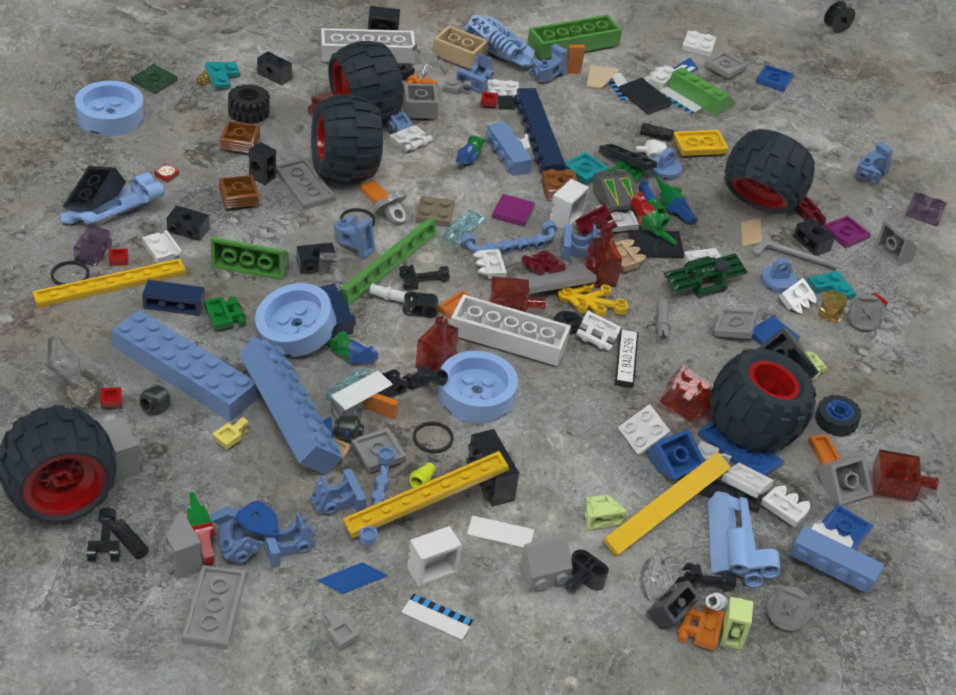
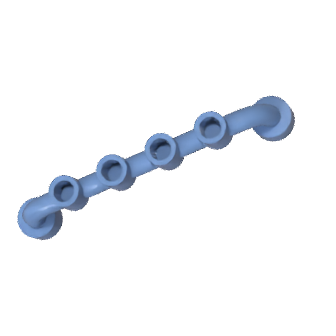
(549, 228)
(386, 456)

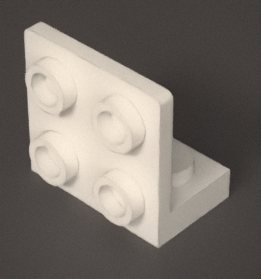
(644, 430)

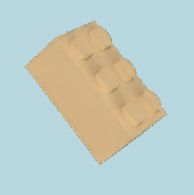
(459, 46)

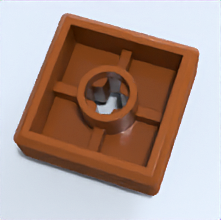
(239, 137)
(555, 180)
(239, 191)

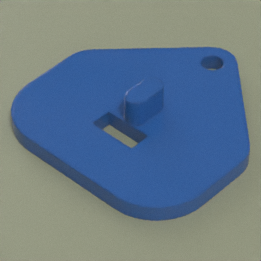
(263, 524)

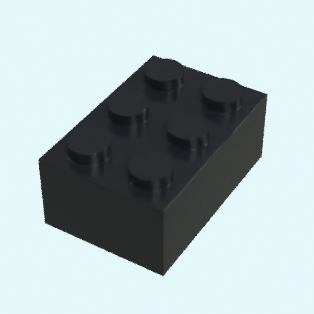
(502, 487)

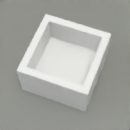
(569, 203)
(434, 556)

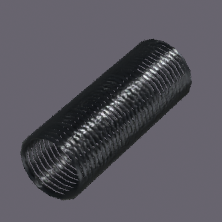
(647, 128)
(128, 541)

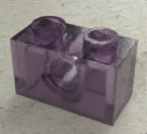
(919, 212)
(92, 246)

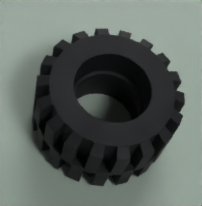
(248, 103)

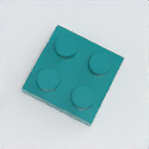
(585, 167)

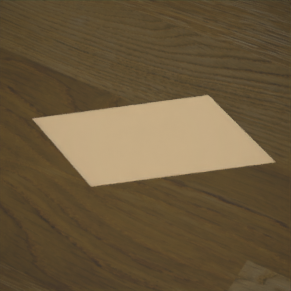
(751, 232)

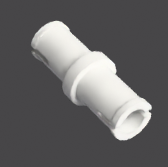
(387, 293)
(721, 601)

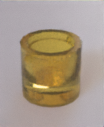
(832, 306)

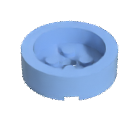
(104, 97)
(299, 304)
(479, 371)

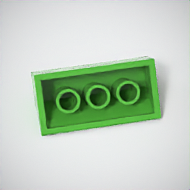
(700, 91)
(249, 258)

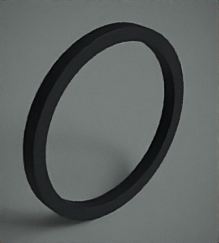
(359, 210)
(68, 263)
(433, 450)

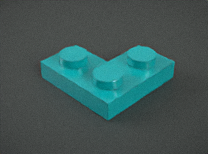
(221, 72)
(831, 281)

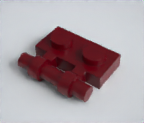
(599, 217)
(543, 262)

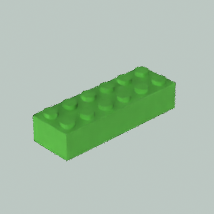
(591, 32)

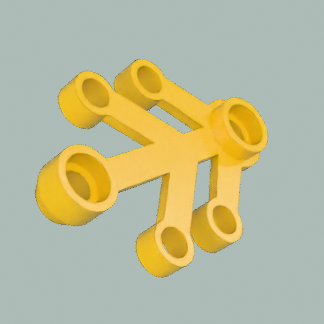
(570, 295)

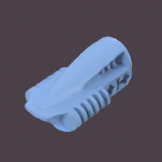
(506, 46)

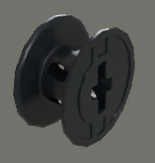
(839, 16)

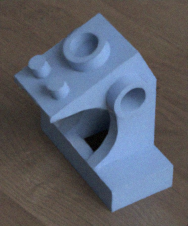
(548, 69)
(479, 72)
(871, 167)
(351, 234)
(576, 245)
(348, 491)
(297, 531)
(232, 536)

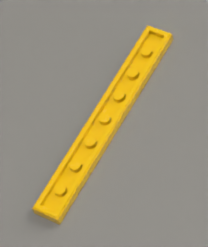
(108, 283)
(426, 493)
(666, 504)

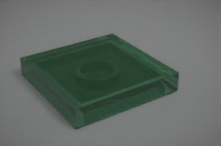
(154, 79)

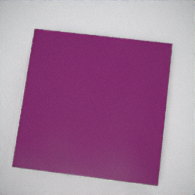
(513, 210)
(847, 231)

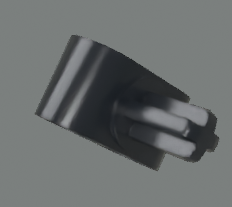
(587, 571)

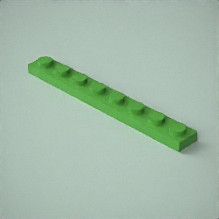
(388, 261)

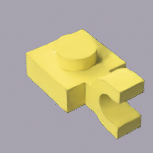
(230, 435)

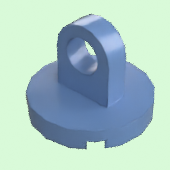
(667, 165)
(779, 277)

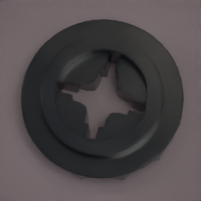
(406, 70)
(569, 317)

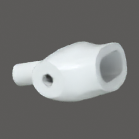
(652, 148)

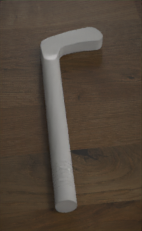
(757, 251)

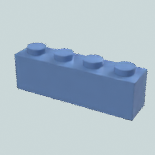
(508, 148)
(836, 559)

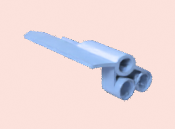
(141, 192)
(735, 547)

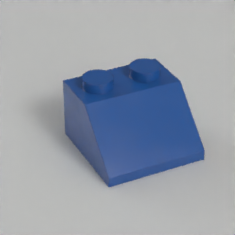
(676, 455)

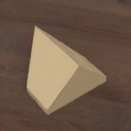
(599, 76)

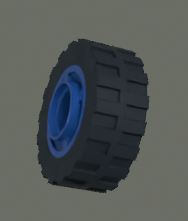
(838, 415)

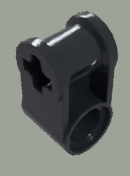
(422, 304)
(397, 382)

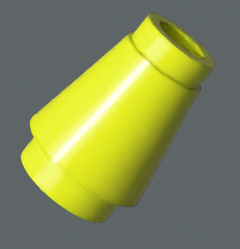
(422, 475)

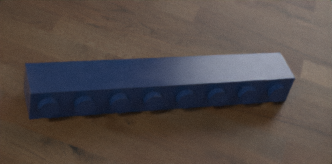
(538, 130)

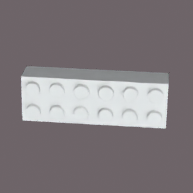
(396, 40)
(510, 330)

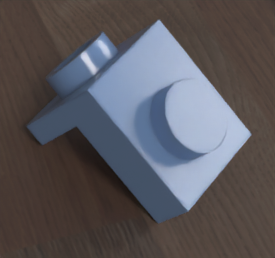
(399, 122)

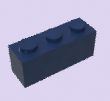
(173, 297)
(344, 319)

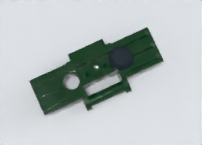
(707, 267)

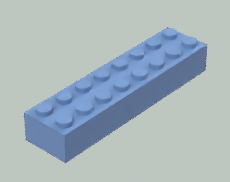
(184, 365)
(291, 406)

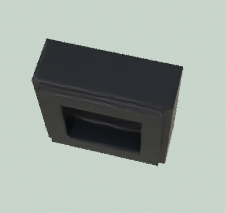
(506, 102)

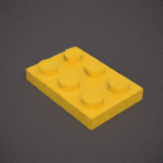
(700, 142)

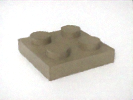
(437, 209)

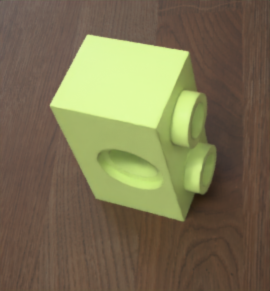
(736, 623)

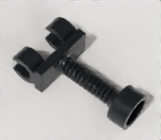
(412, 278)
(424, 374)
(106, 517)
(727, 580)

